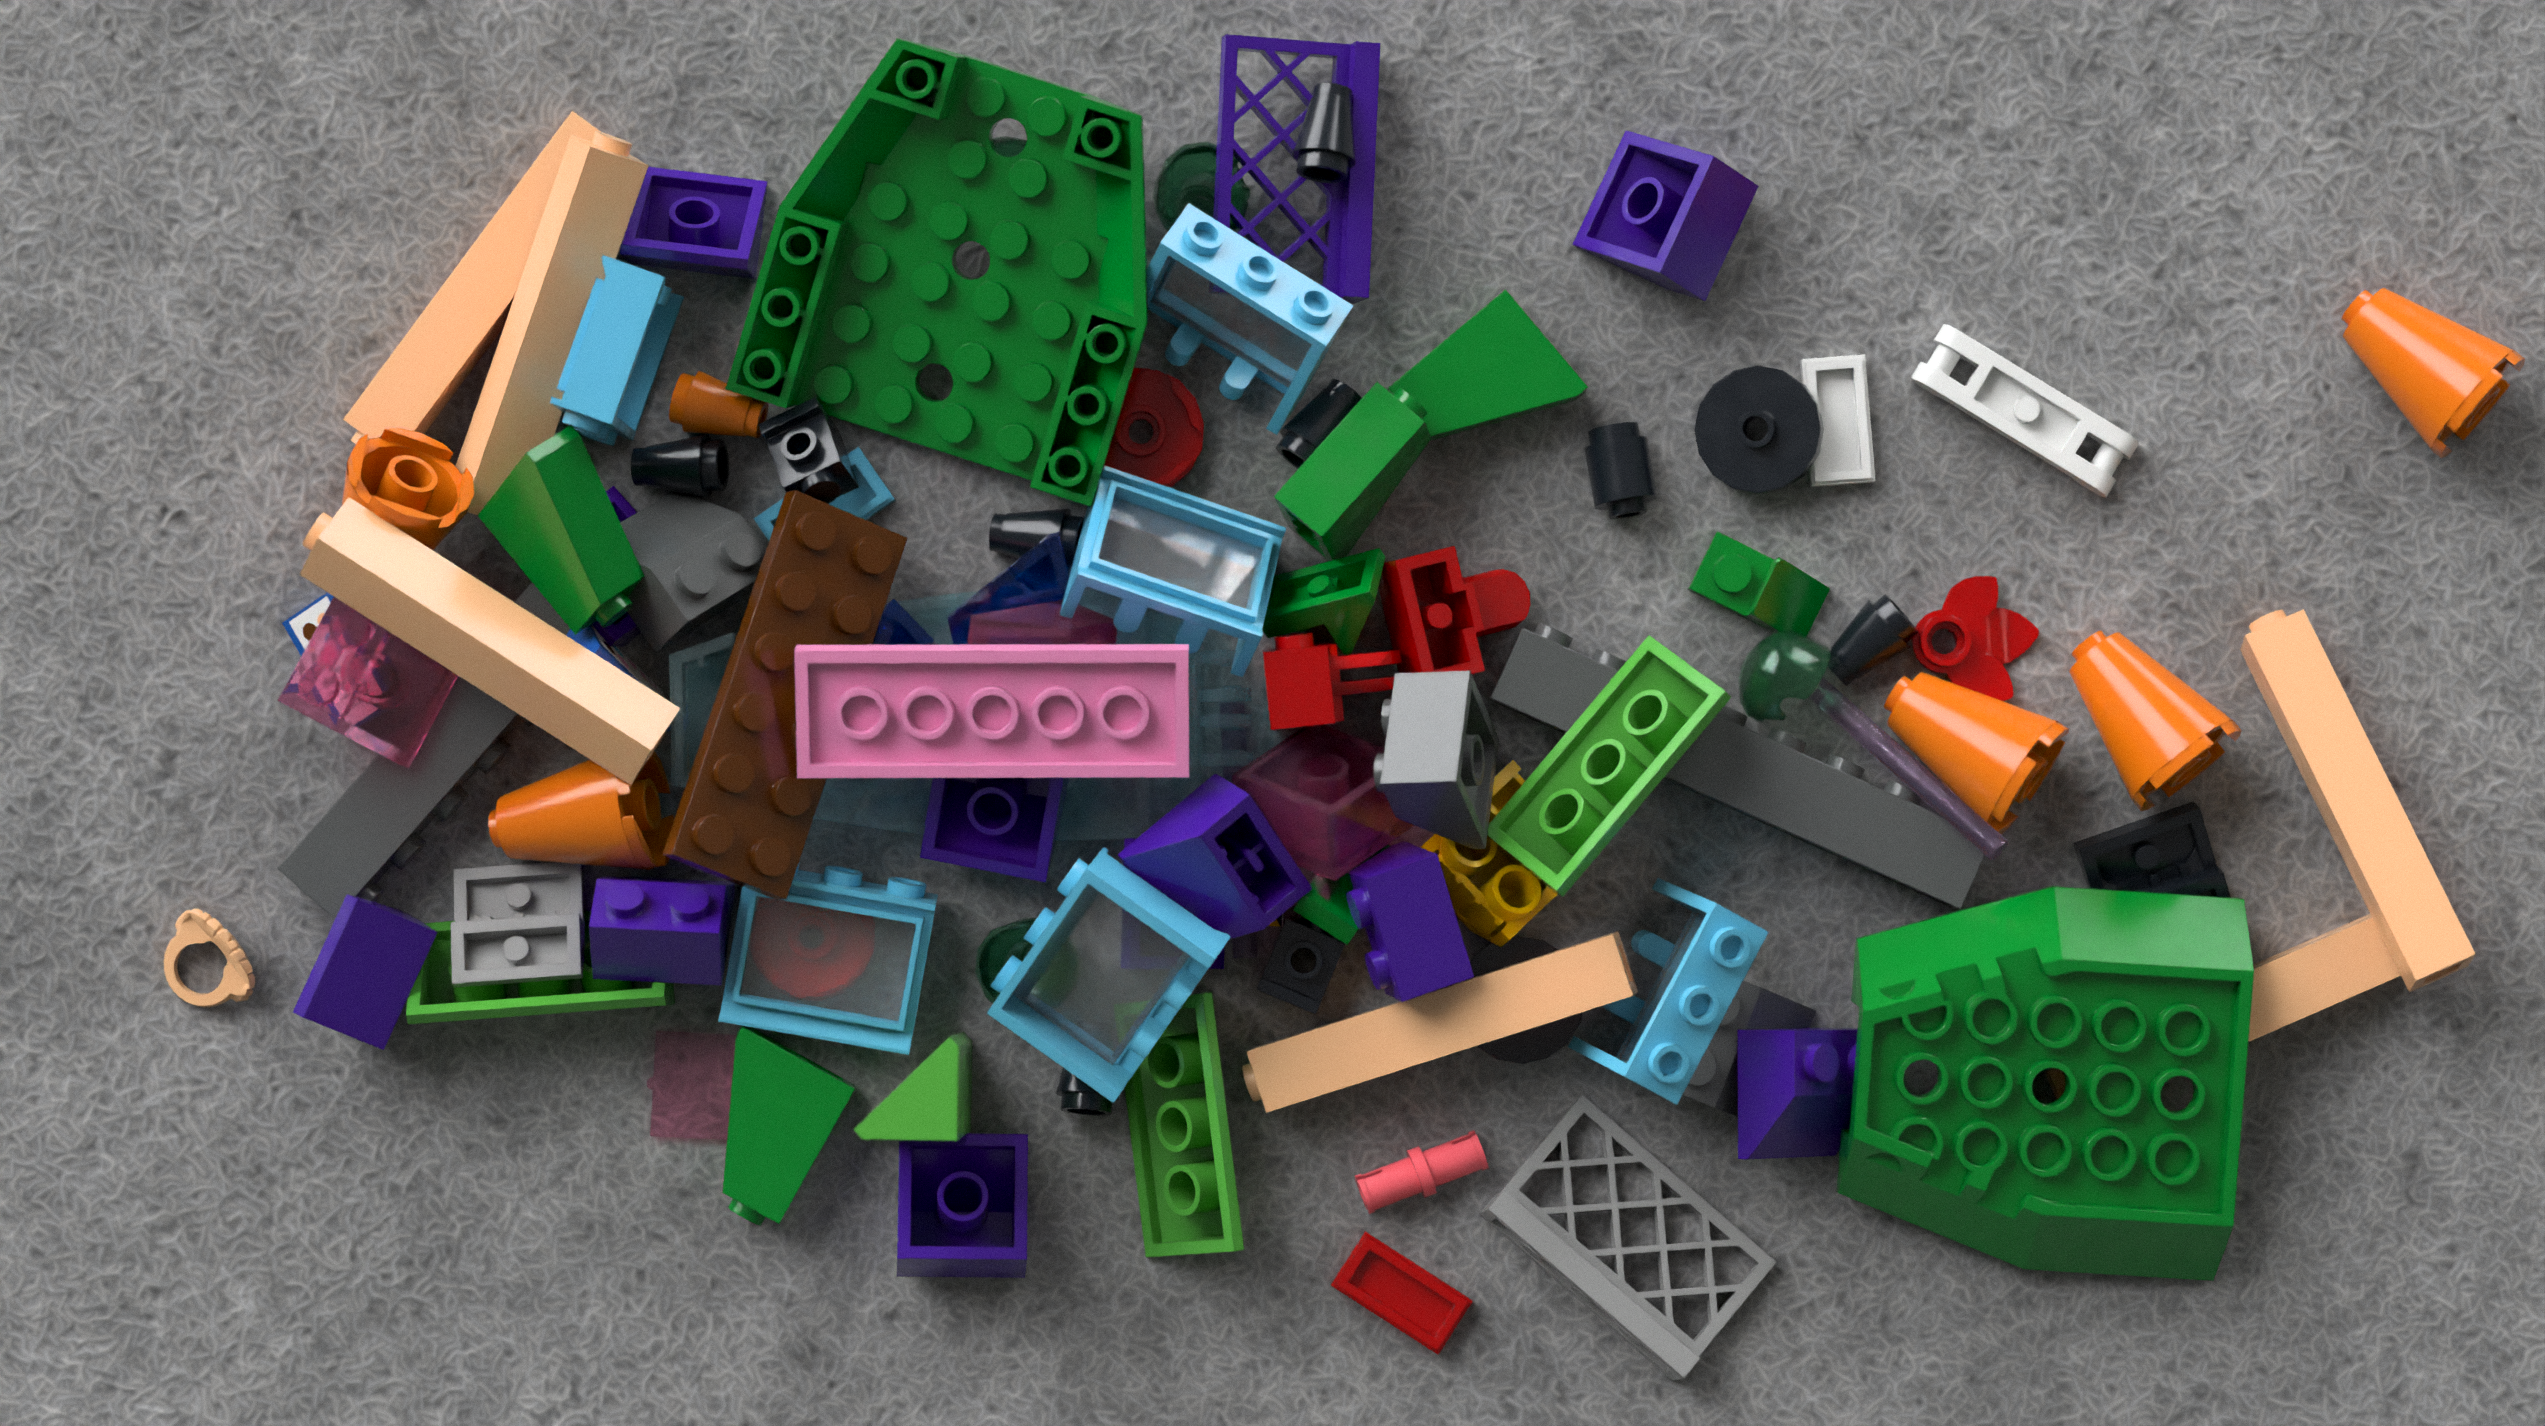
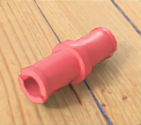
(1421, 1172)

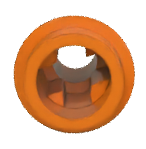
(706, 407)

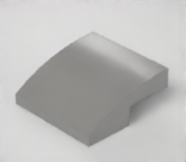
(518, 924)

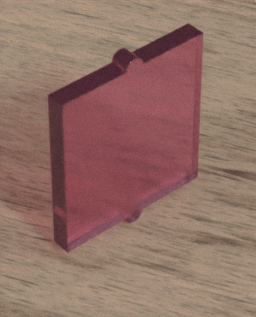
(692, 1084)

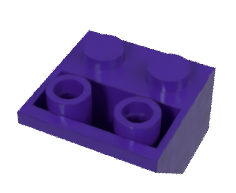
(1219, 860)

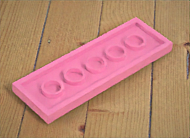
(992, 711)

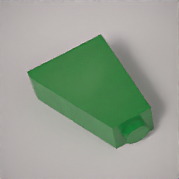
(1490, 372)
(1354, 471)
(565, 533)
(776, 1123)

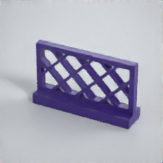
(1349, 202)

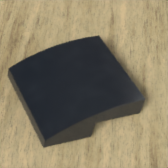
(2154, 855)

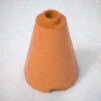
(2428, 364)
(409, 483)
(2147, 717)
(1975, 743)
(586, 818)

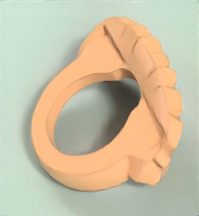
(237, 975)

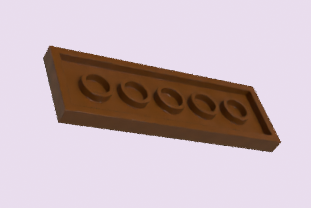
(743, 801)

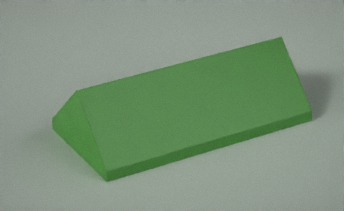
(1606, 765)
(437, 1000)
(930, 1101)
(1184, 1139)

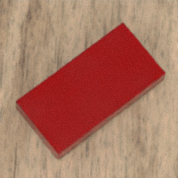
(1401, 1292)

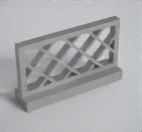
(1592, 1280)

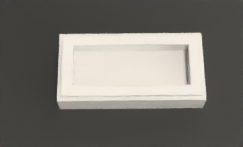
(1843, 402)

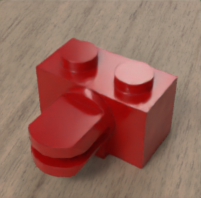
(1440, 614)
(1306, 681)

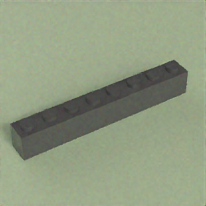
(1762, 776)

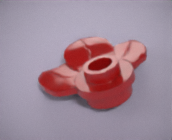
(1983, 638)

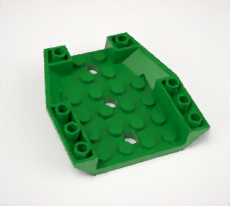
(870, 288)
(2071, 981)

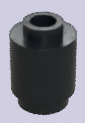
(1620, 470)

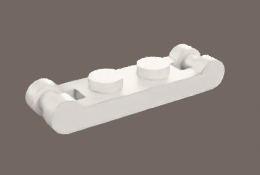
(2025, 410)

